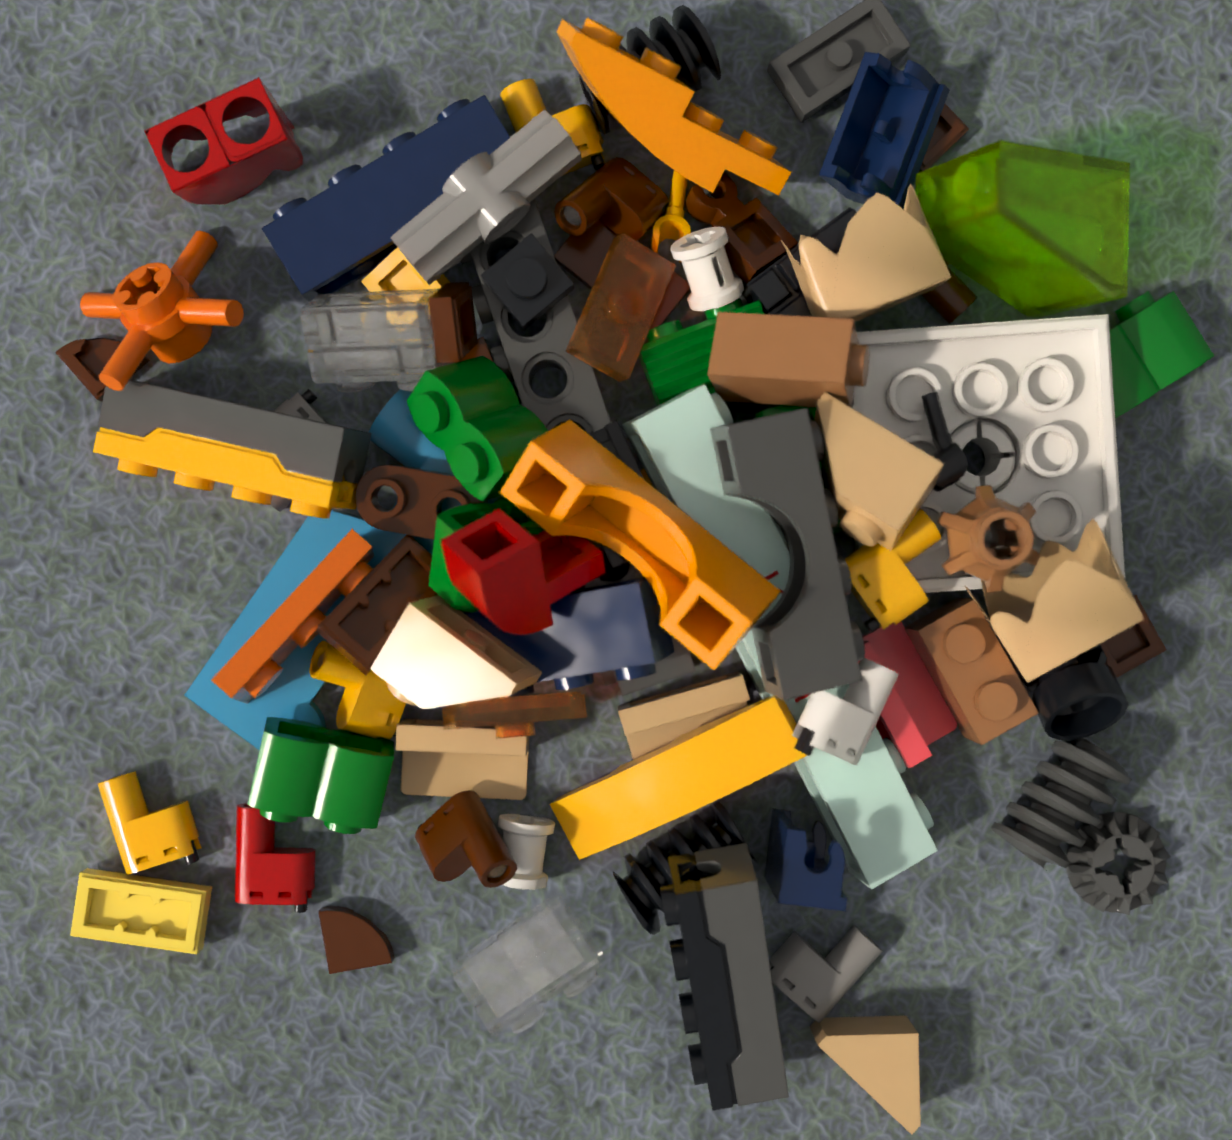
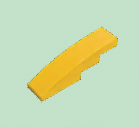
(679, 777)

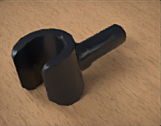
(947, 451)

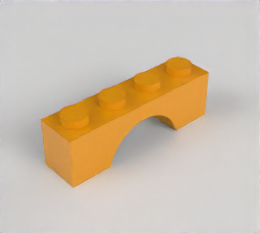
(585, 491)

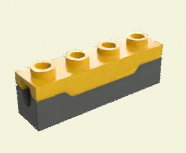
(234, 445)

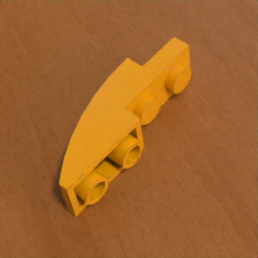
(659, 111)

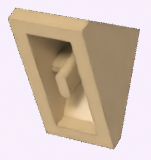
(880, 1057)

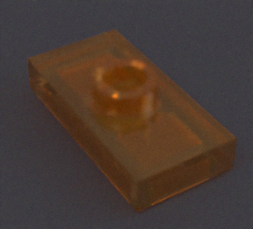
(621, 308)
(514, 714)

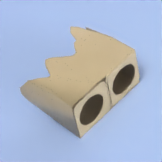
(880, 263)
(1063, 606)

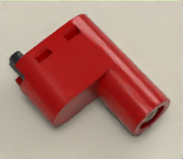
(269, 872)

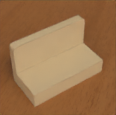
(665, 716)
(461, 760)

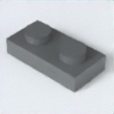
(828, 60)

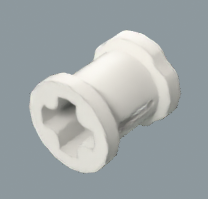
(707, 268)
(526, 841)

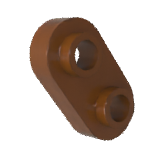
(418, 502)

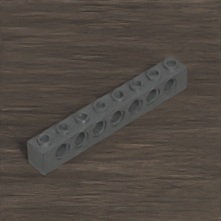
(580, 401)

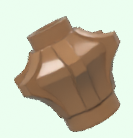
(1010, 538)

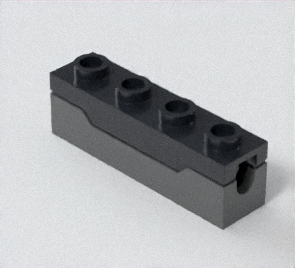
(729, 976)

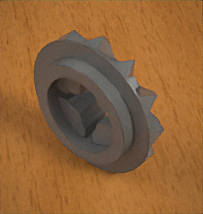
(1102, 887)

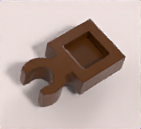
(751, 228)

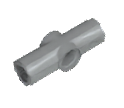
(487, 197)

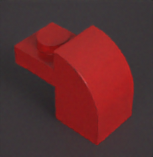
(515, 573)

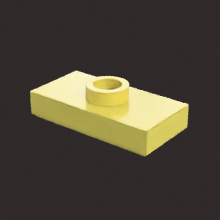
(141, 911)

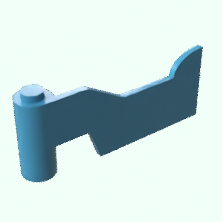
(294, 689)

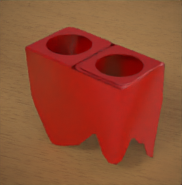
(216, 179)

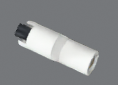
(845, 724)

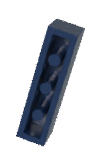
(350, 224)
(593, 633)

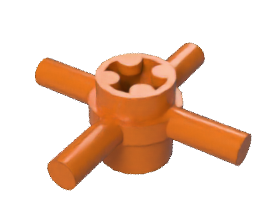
(161, 312)

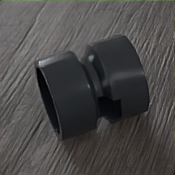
(1078, 696)

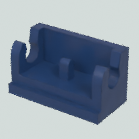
(883, 130)
(798, 867)

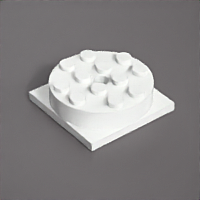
(1033, 403)

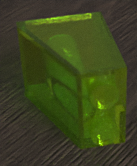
(1033, 224)

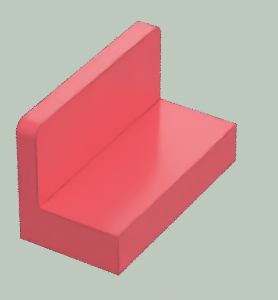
(915, 708)

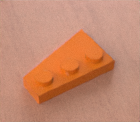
(295, 621)

